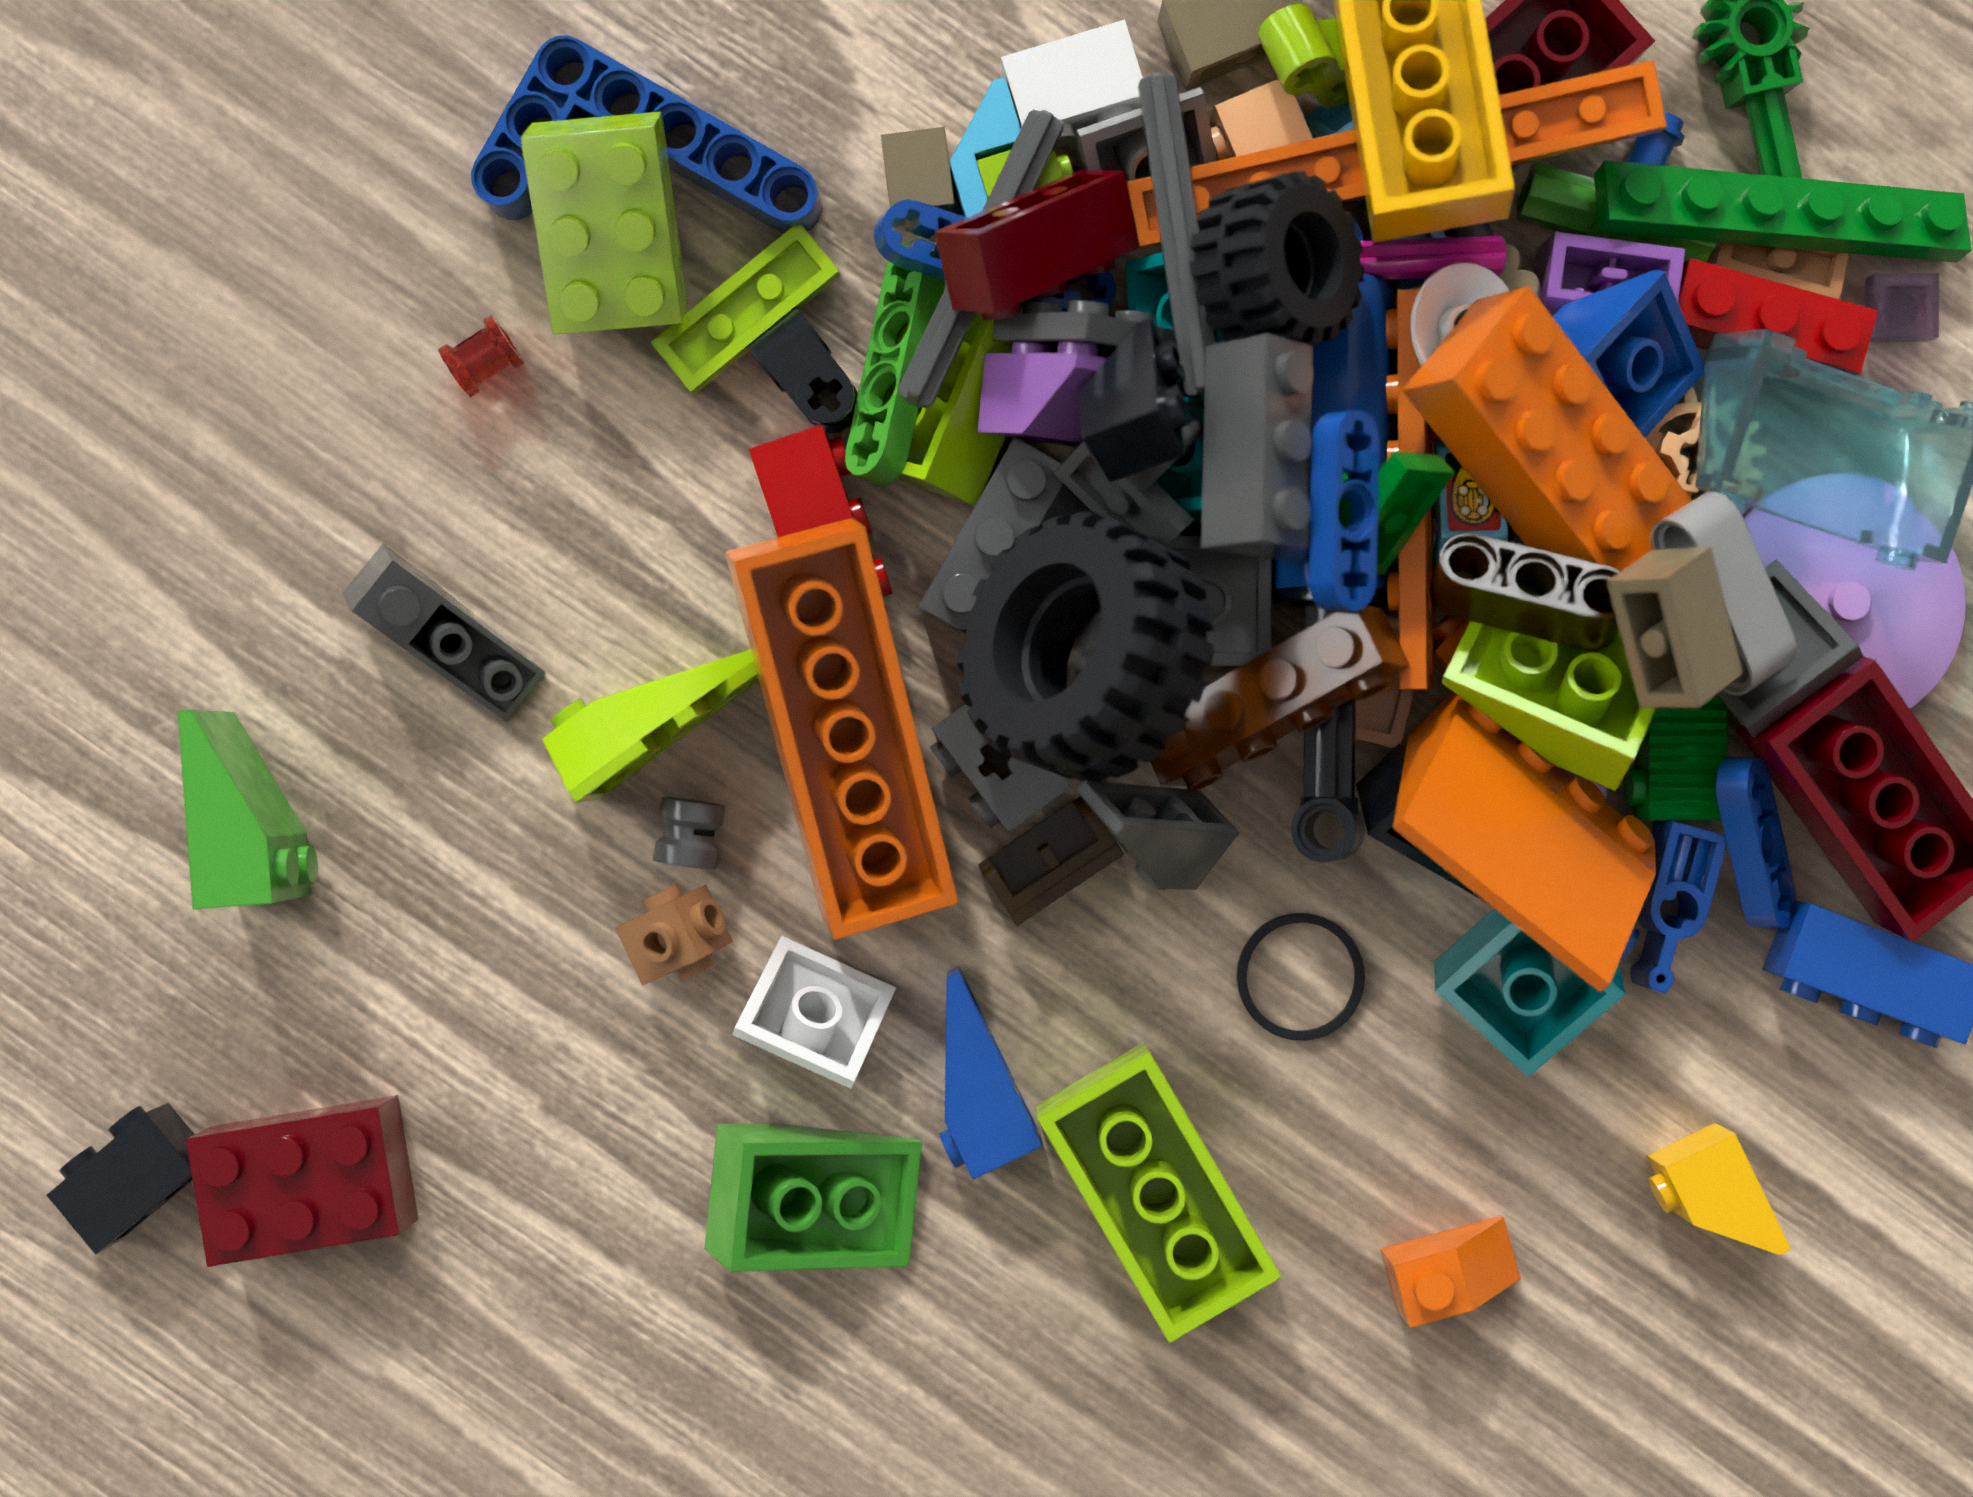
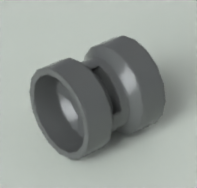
(689, 833)

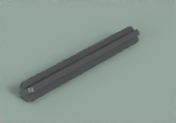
(1176, 222)
(949, 326)

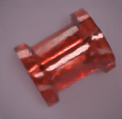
(481, 356)

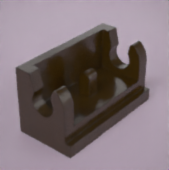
(1050, 860)

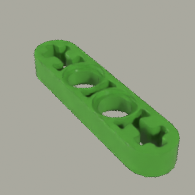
(880, 433)

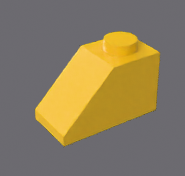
(1715, 1188)

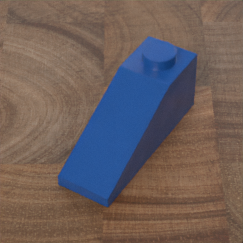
(982, 1101)

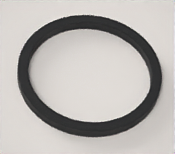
(1339, 1020)

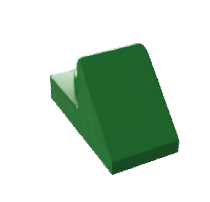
(1406, 492)

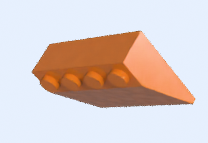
(1526, 837)

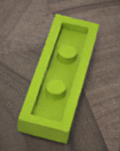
(745, 308)

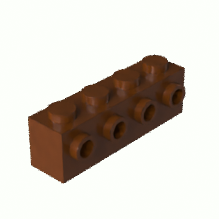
(1280, 693)

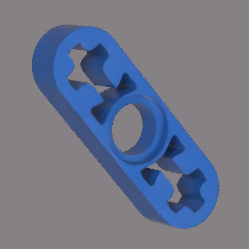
(1326, 534)
(1755, 842)

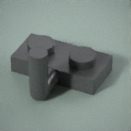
(1133, 499)

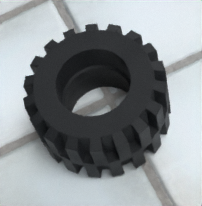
(1277, 260)

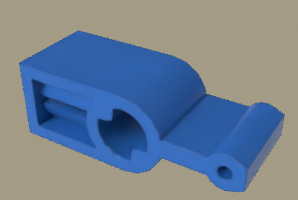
(1686, 868)

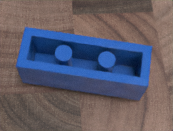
(1874, 974)

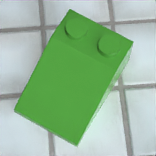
(238, 822)
(810, 1198)

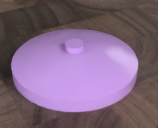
(1893, 614)

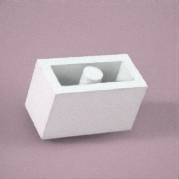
(1076, 78)

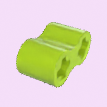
(1305, 54)

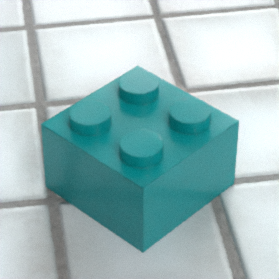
(1519, 992)

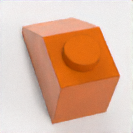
(1450, 1270)

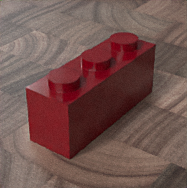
(1037, 243)

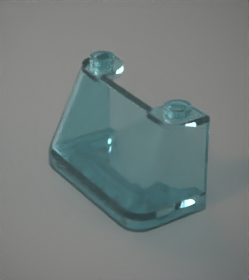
(1833, 449)

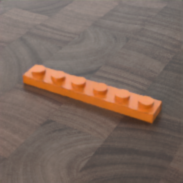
(1410, 587)

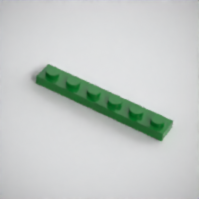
(1781, 212)

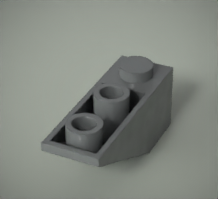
(441, 632)

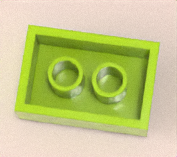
(605, 222)

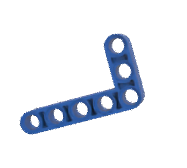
(593, 96)

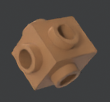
(675, 934)

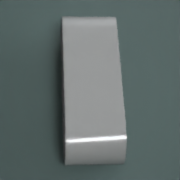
(1754, 612)

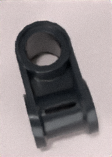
(802, 368)

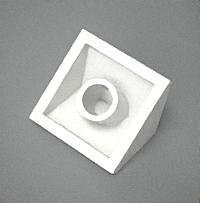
(814, 1012)

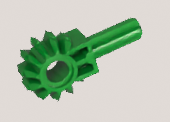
(1757, 73)

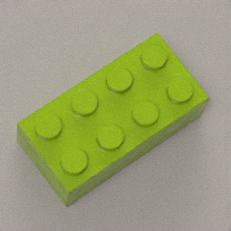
(1156, 1192)

